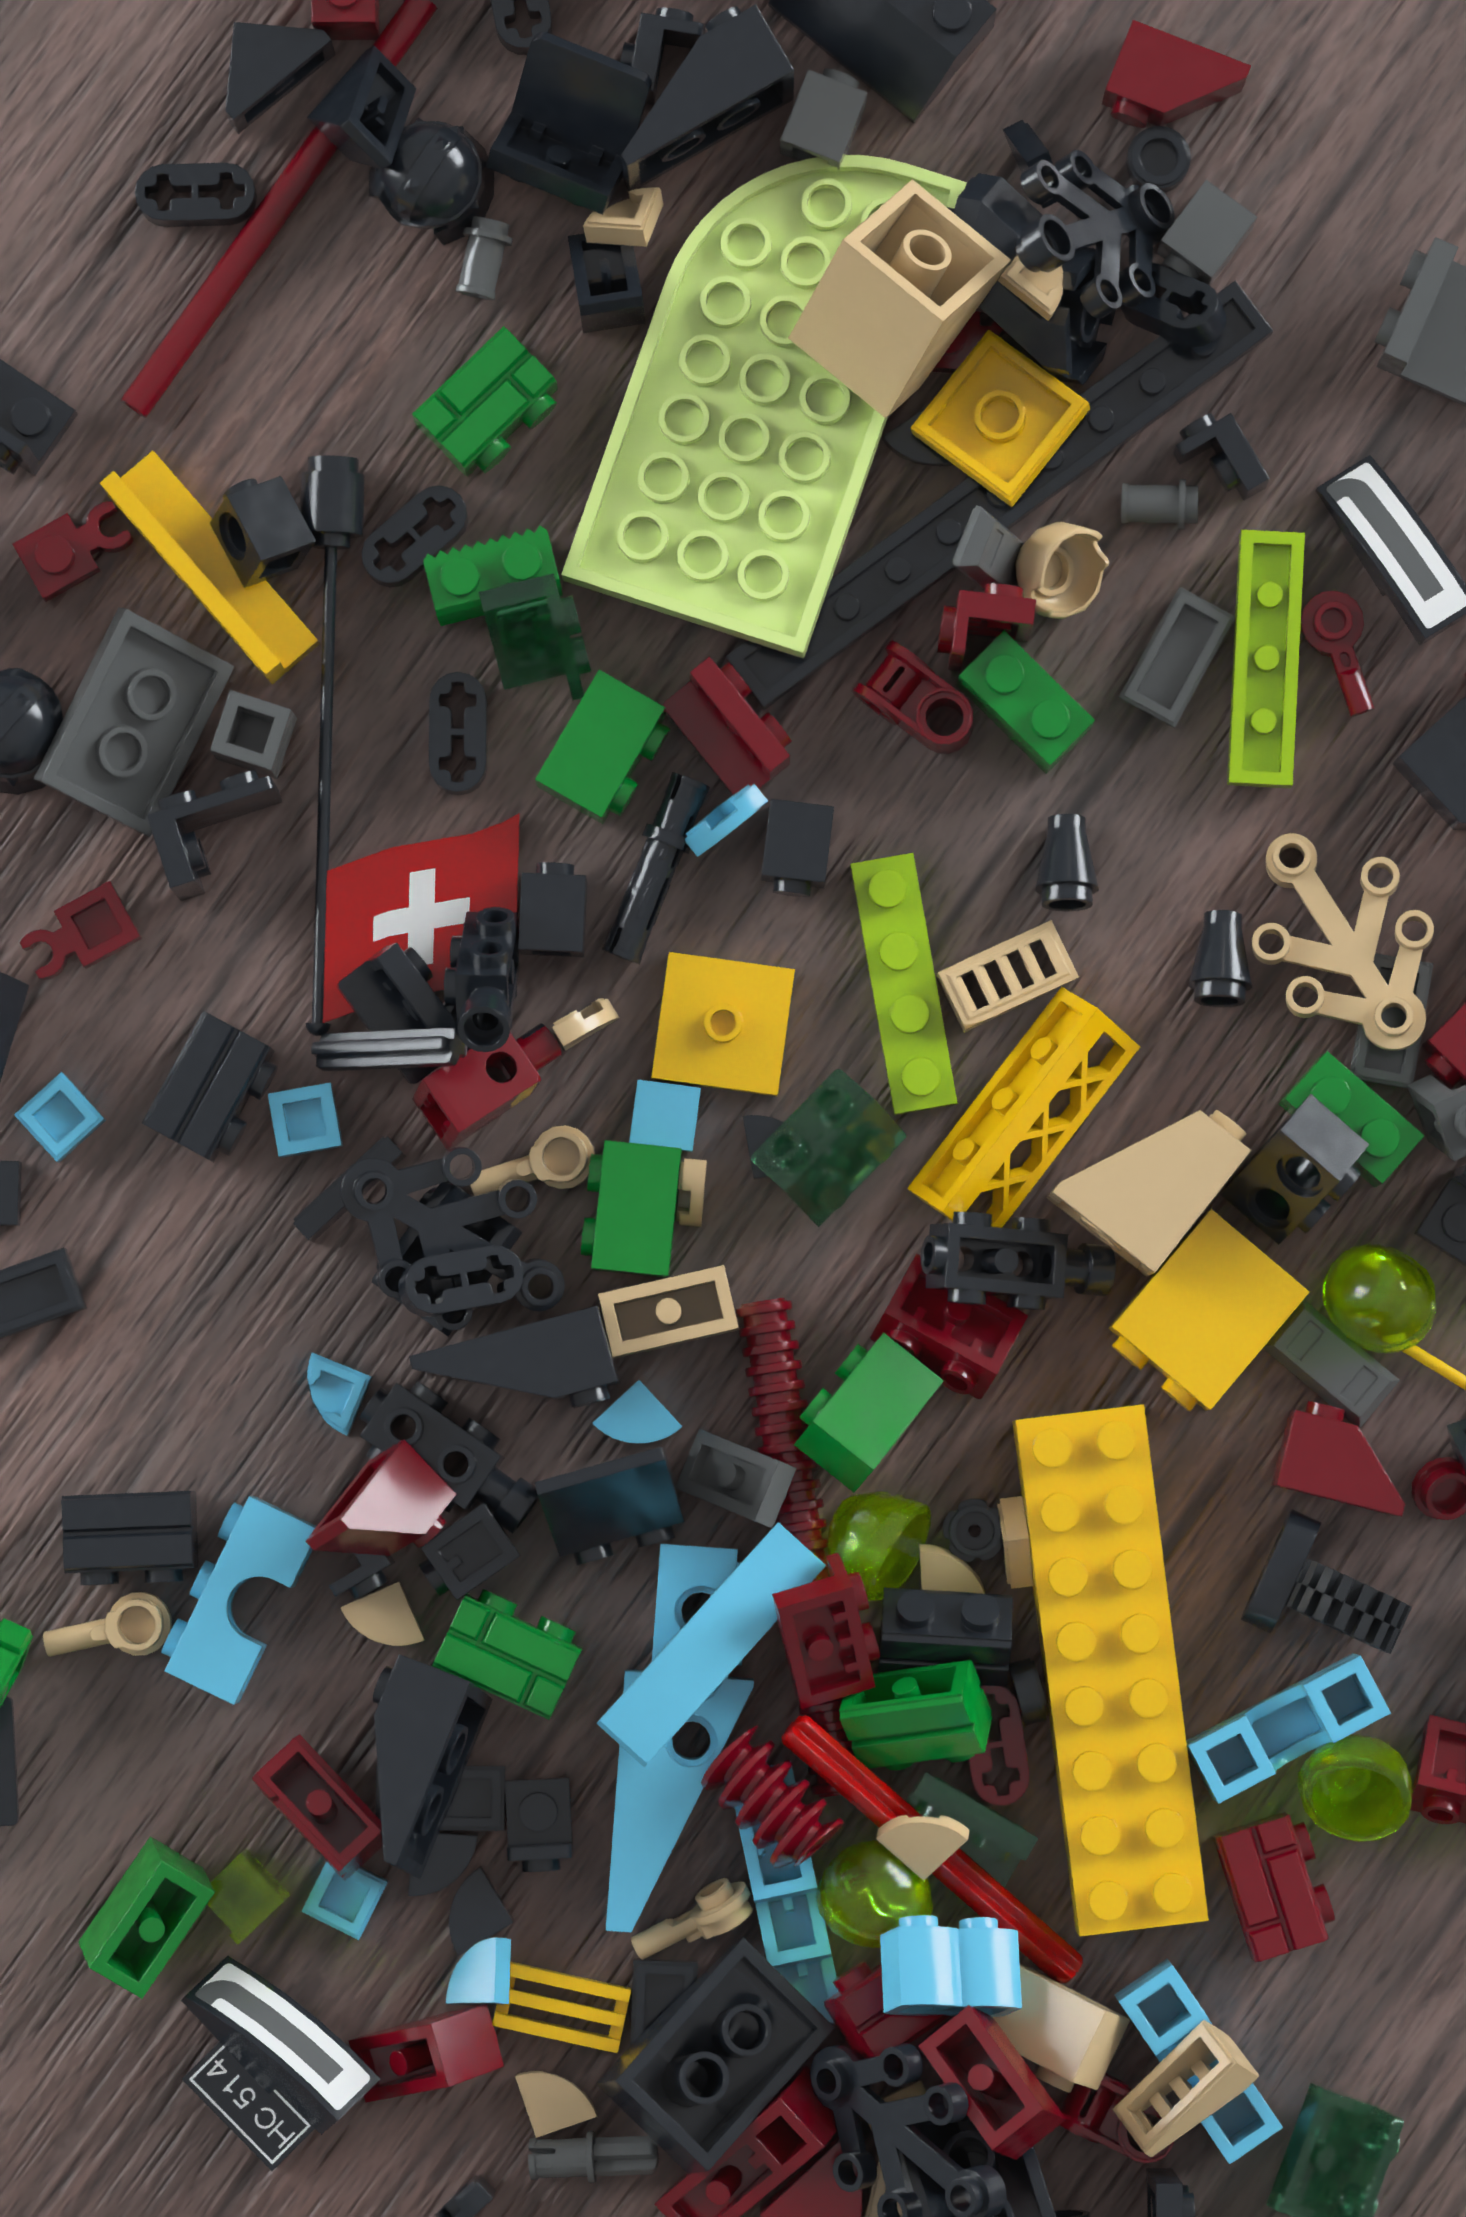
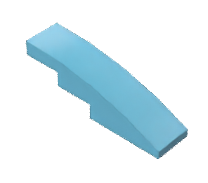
(708, 1646)
(790, 1919)

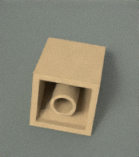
(897, 297)
(1155, 1188)

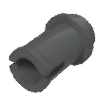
(483, 257)
(1160, 504)

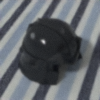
(435, 180)
(27, 726)

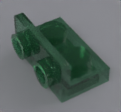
(993, 1839)

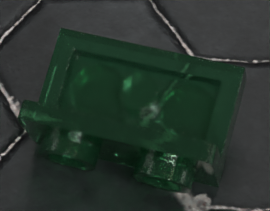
(533, 633)
(828, 1146)
(1335, 2157)

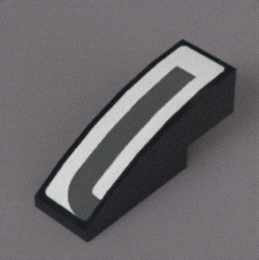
(1396, 549)
(280, 2043)

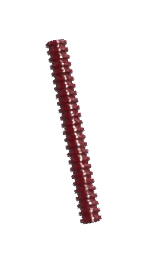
(780, 1427)

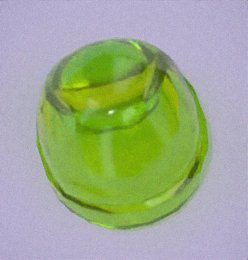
(1380, 1298)
(879, 1538)
(1356, 1788)
(869, 1892)

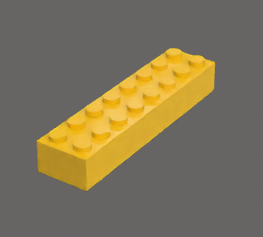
(1110, 1671)

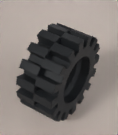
(1348, 1606)

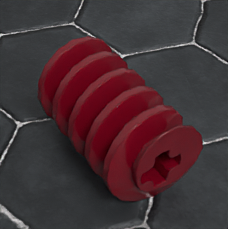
(769, 1801)

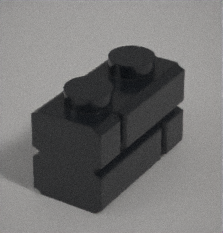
(210, 1088)
(130, 1534)
(945, 1628)

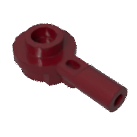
(1332, 626)
(1440, 1489)

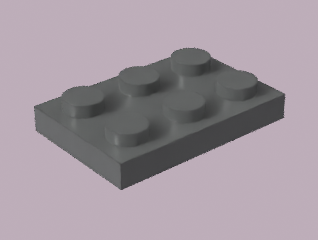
(133, 721)

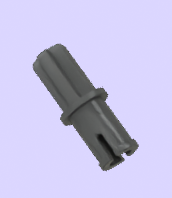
(592, 2157)

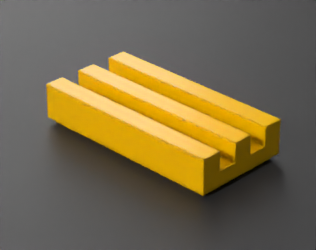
(558, 2032)

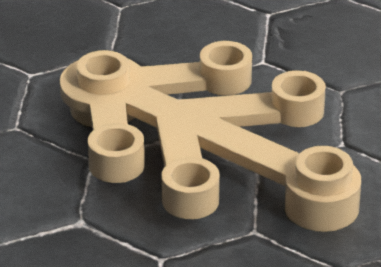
(1349, 951)

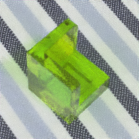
(245, 1895)

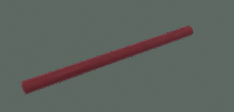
(258, 232)

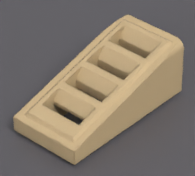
(960, 999)
(1211, 2093)

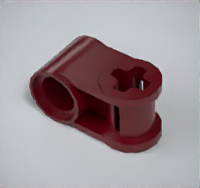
(914, 698)
(1100, 2122)

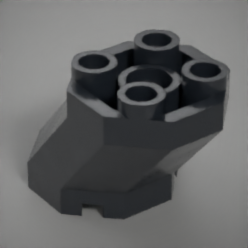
(1068, 340)

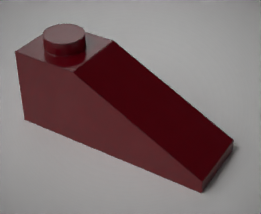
(762, 2157)

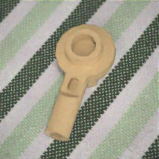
(557, 1158)
(134, 1625)
(718, 1910)

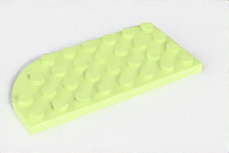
(731, 440)

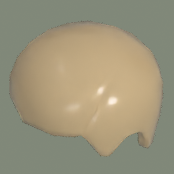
(1061, 569)

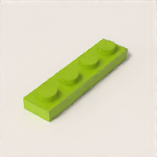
(1266, 659)
(903, 984)

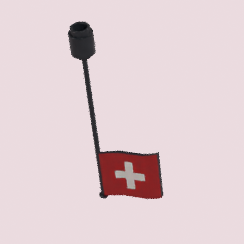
(410, 890)

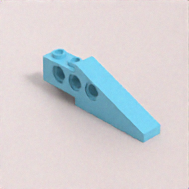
(659, 1798)

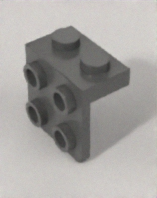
(1429, 334)

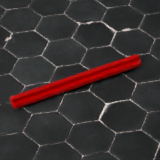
(957, 1873)

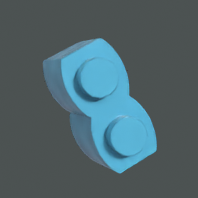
(948, 1968)

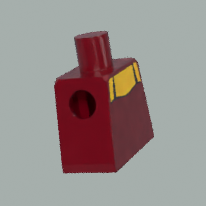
(464, 1097)

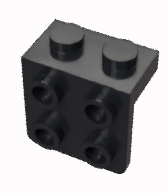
(571, 122)

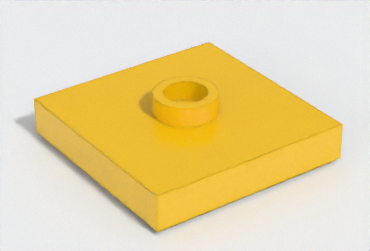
(1000, 418)
(723, 1024)

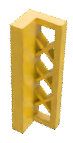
(185, 540)
(1017, 1109)

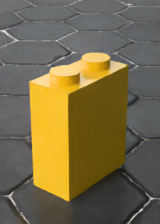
(1206, 1312)

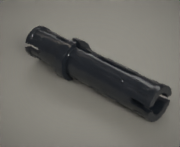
(655, 867)

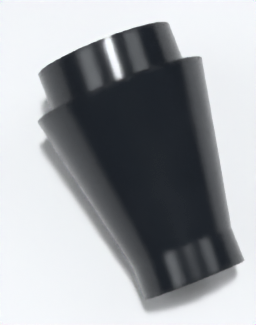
(1066, 866)
(1221, 963)

